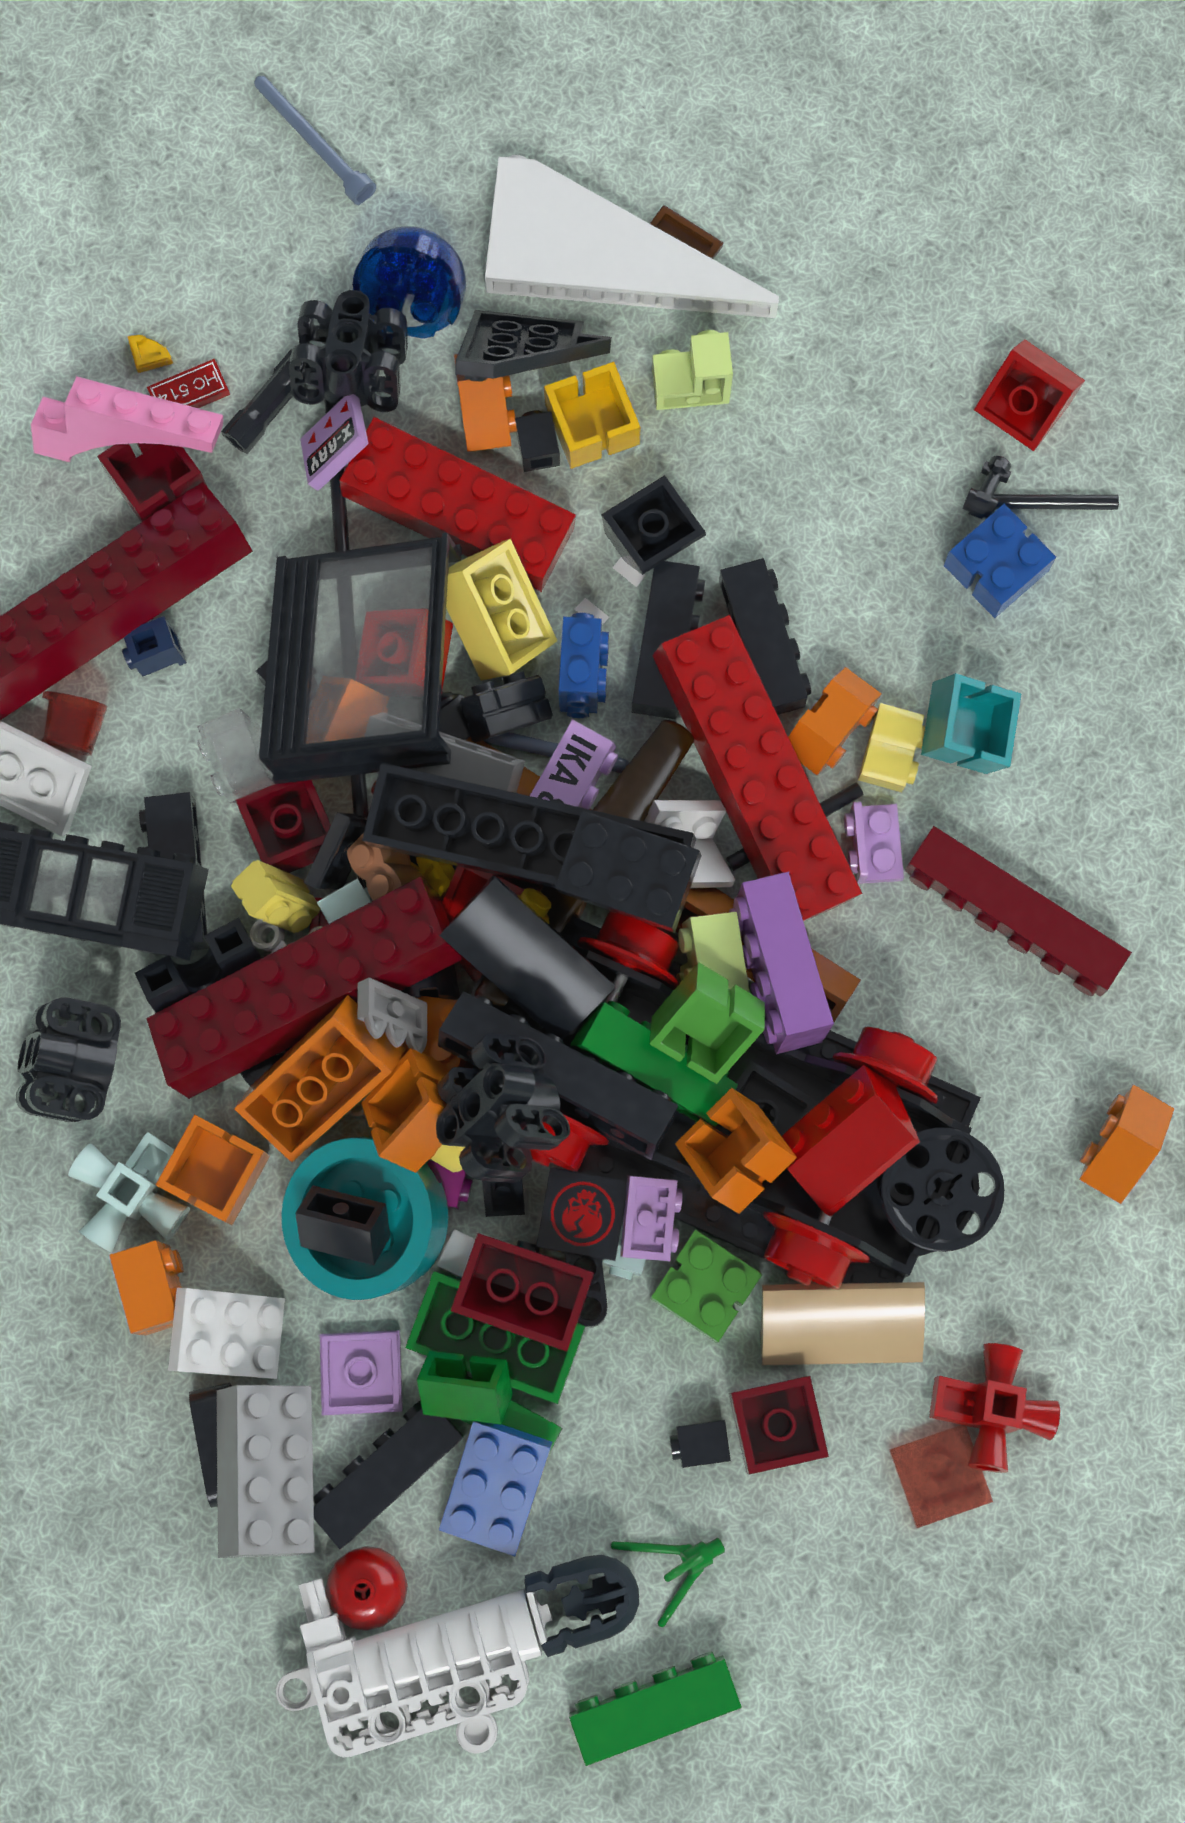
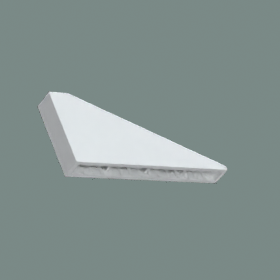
(577, 246)

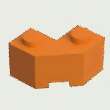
(838, 712)

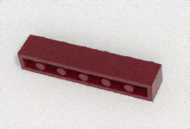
(1017, 912)

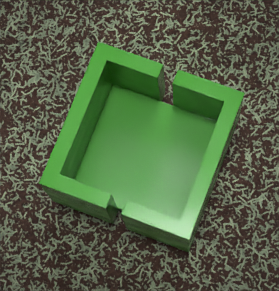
(716, 1018)
(706, 1286)

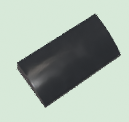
(527, 958)

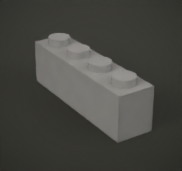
(478, 765)

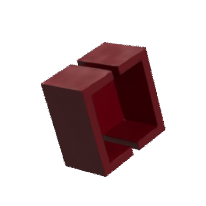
(153, 477)

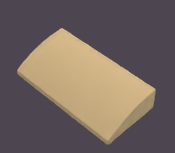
(842, 1325)

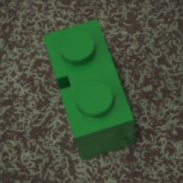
(450, 1394)

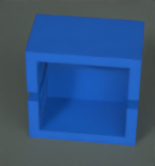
(1002, 558)

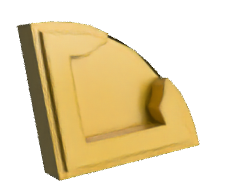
(148, 353)

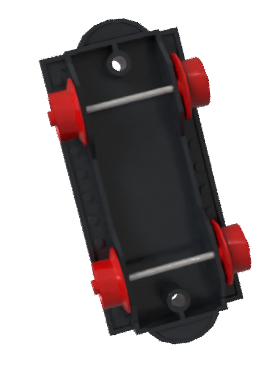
(783, 1219)

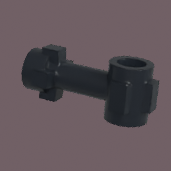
(981, 502)

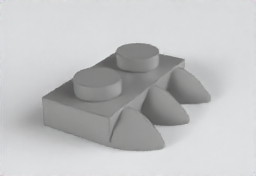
(394, 1013)

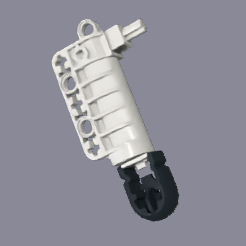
(445, 1653)

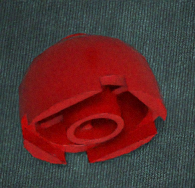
(383, 1577)

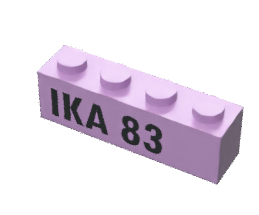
(576, 767)

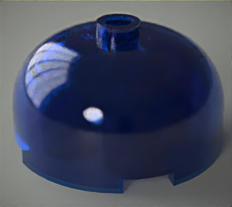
(415, 264)

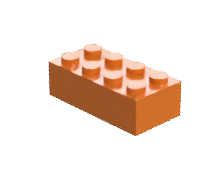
(318, 1080)

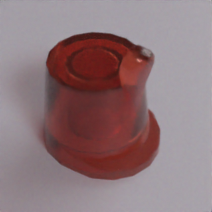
(72, 722)

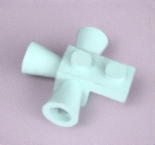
(128, 1191)

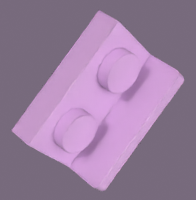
(875, 843)
(650, 1218)

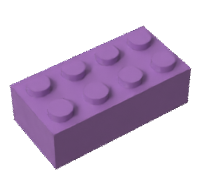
(782, 963)

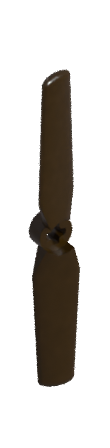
(627, 797)

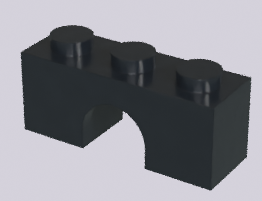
(170, 982)

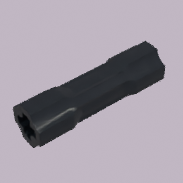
(251, 422)

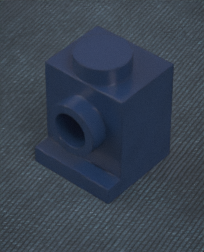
(153, 647)

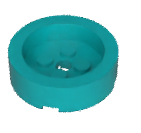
(415, 1217)

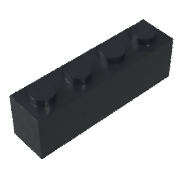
(668, 616)
(761, 625)
(173, 829)
(384, 1475)

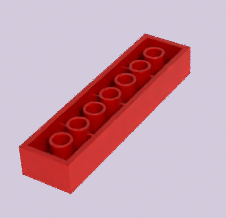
(754, 765)

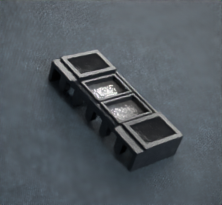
(100, 892)

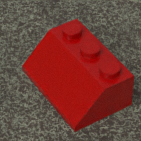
(849, 1139)

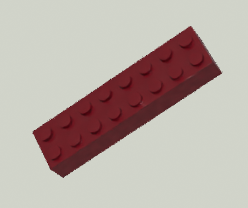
(114, 593)
(295, 987)

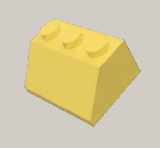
(497, 611)

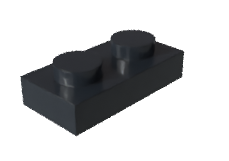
(504, 1197)

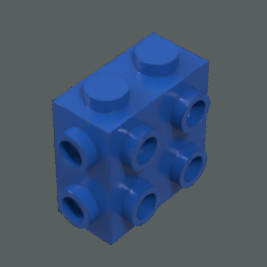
(582, 653)

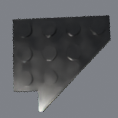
(517, 343)

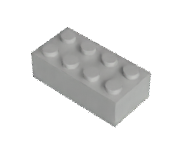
(264, 1471)

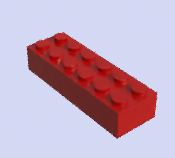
(448, 495)

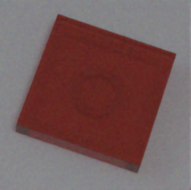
(938, 1476)

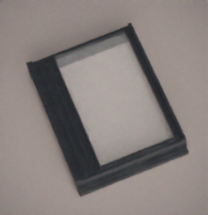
(357, 661)

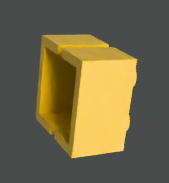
(594, 420)

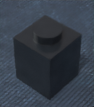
(537, 440)
(700, 1444)

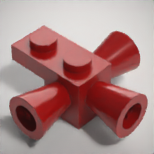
(993, 1407)

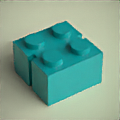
(971, 729)

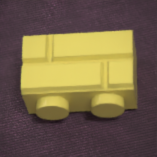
(275, 896)

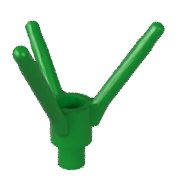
(693, 1559)

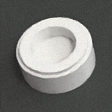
(477, 1734)

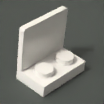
(703, 820)

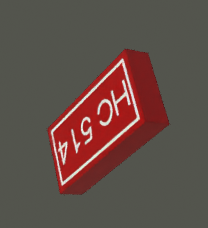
(193, 387)

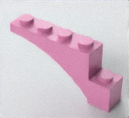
(110, 415)

